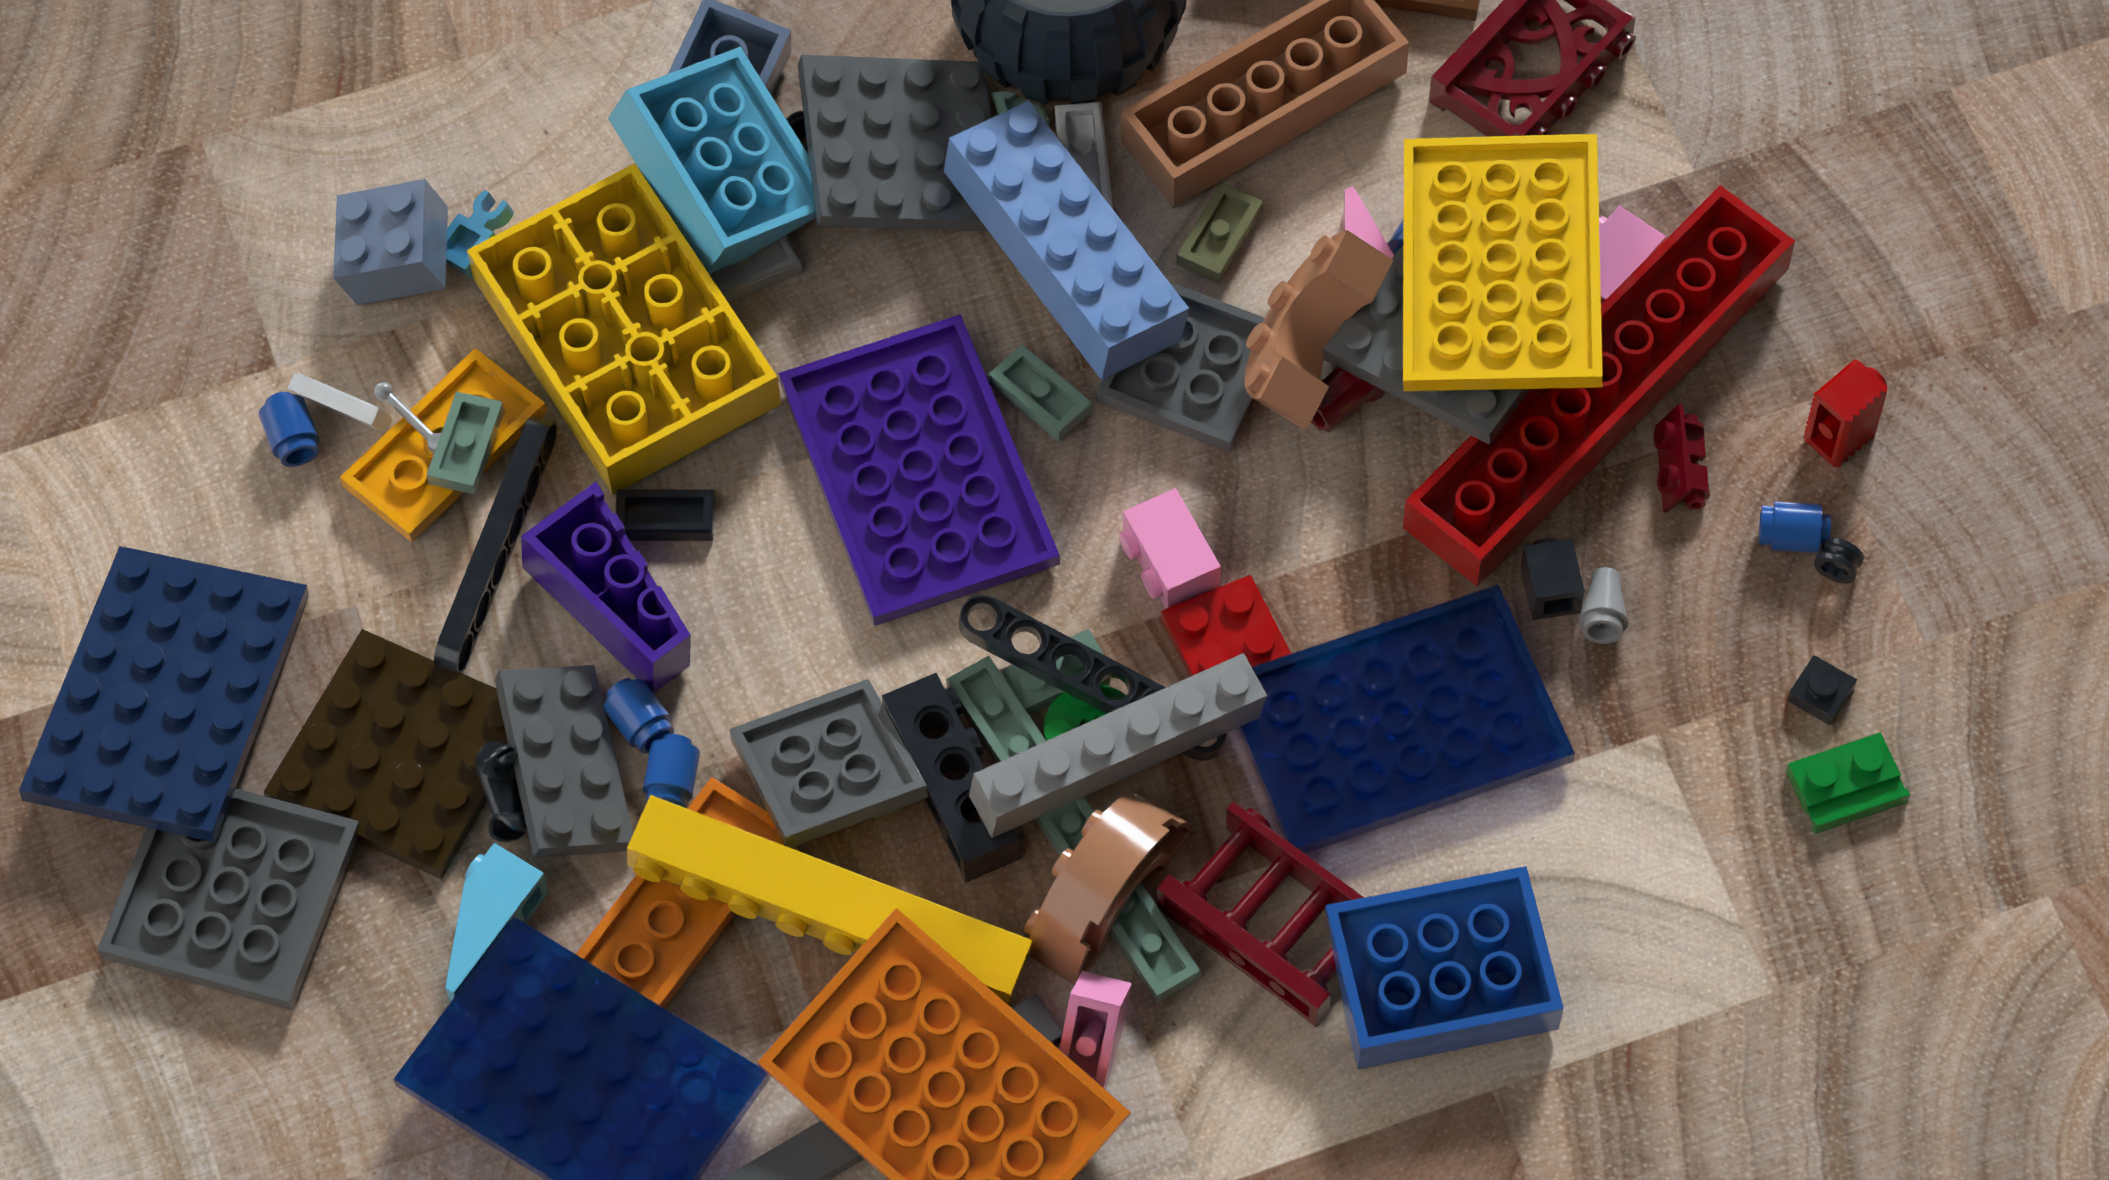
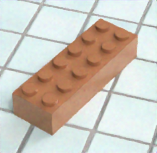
(1262, 94)

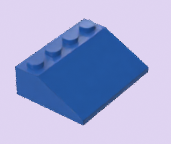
(1443, 967)

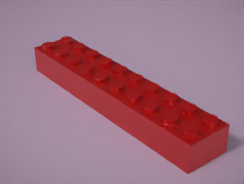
(1651, 337)

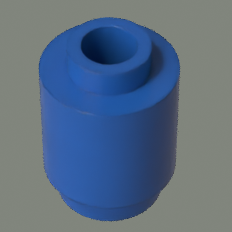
(289, 428)
(1794, 526)
(637, 713)
(671, 769)

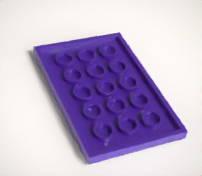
(918, 469)

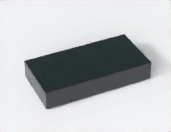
(666, 514)

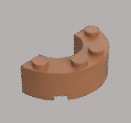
(1304, 317)
(1098, 880)

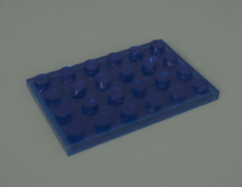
(1401, 721)
(578, 1070)

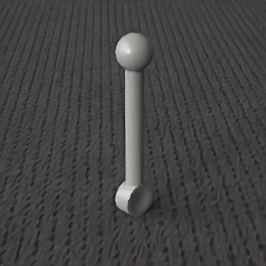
(384, 392)

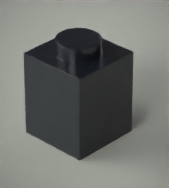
(1552, 578)

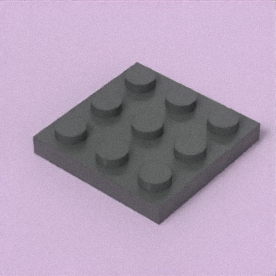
(1196, 382)
(828, 763)

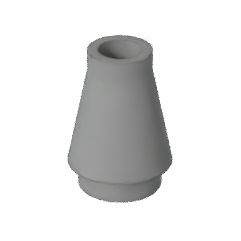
(1604, 608)

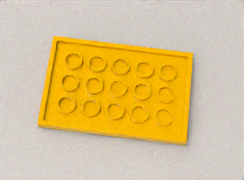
(1501, 263)

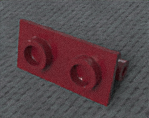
(1679, 441)

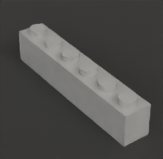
(1117, 745)

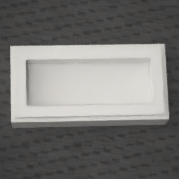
(340, 402)

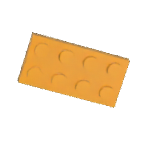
(394, 470)

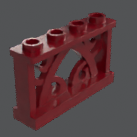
(1468, 69)

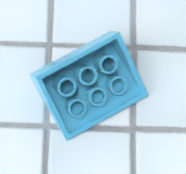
(718, 157)

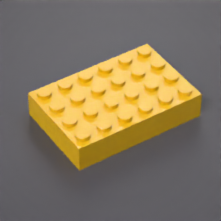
(624, 328)

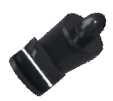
(500, 787)

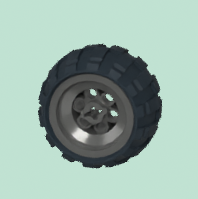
(1068, 45)

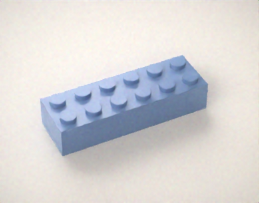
(1065, 240)

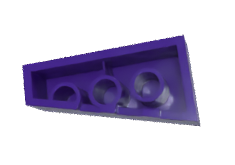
(607, 587)

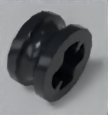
(1839, 560)

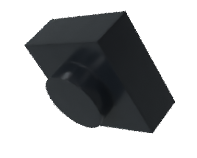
(1821, 690)

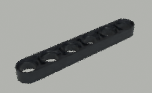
(495, 544)
(1052, 647)

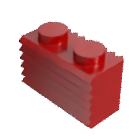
(1846, 412)

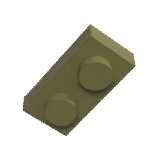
(1219, 232)

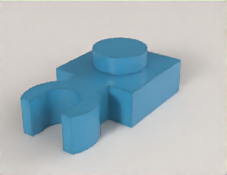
(467, 232)

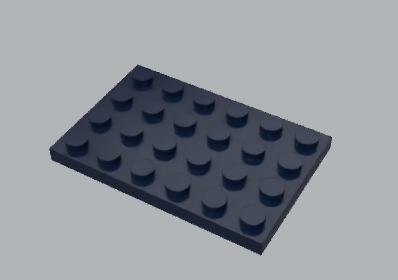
(165, 694)

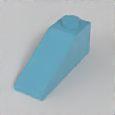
(494, 893)

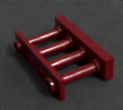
(1227, 931)

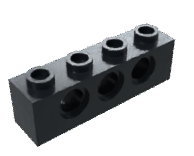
(930, 706)

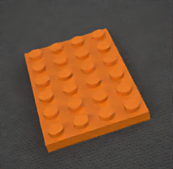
(938, 1071)

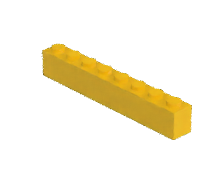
(808, 893)

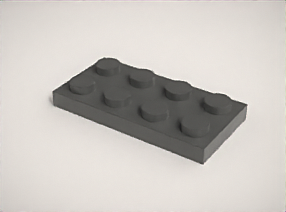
(564, 761)

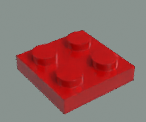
(1224, 626)

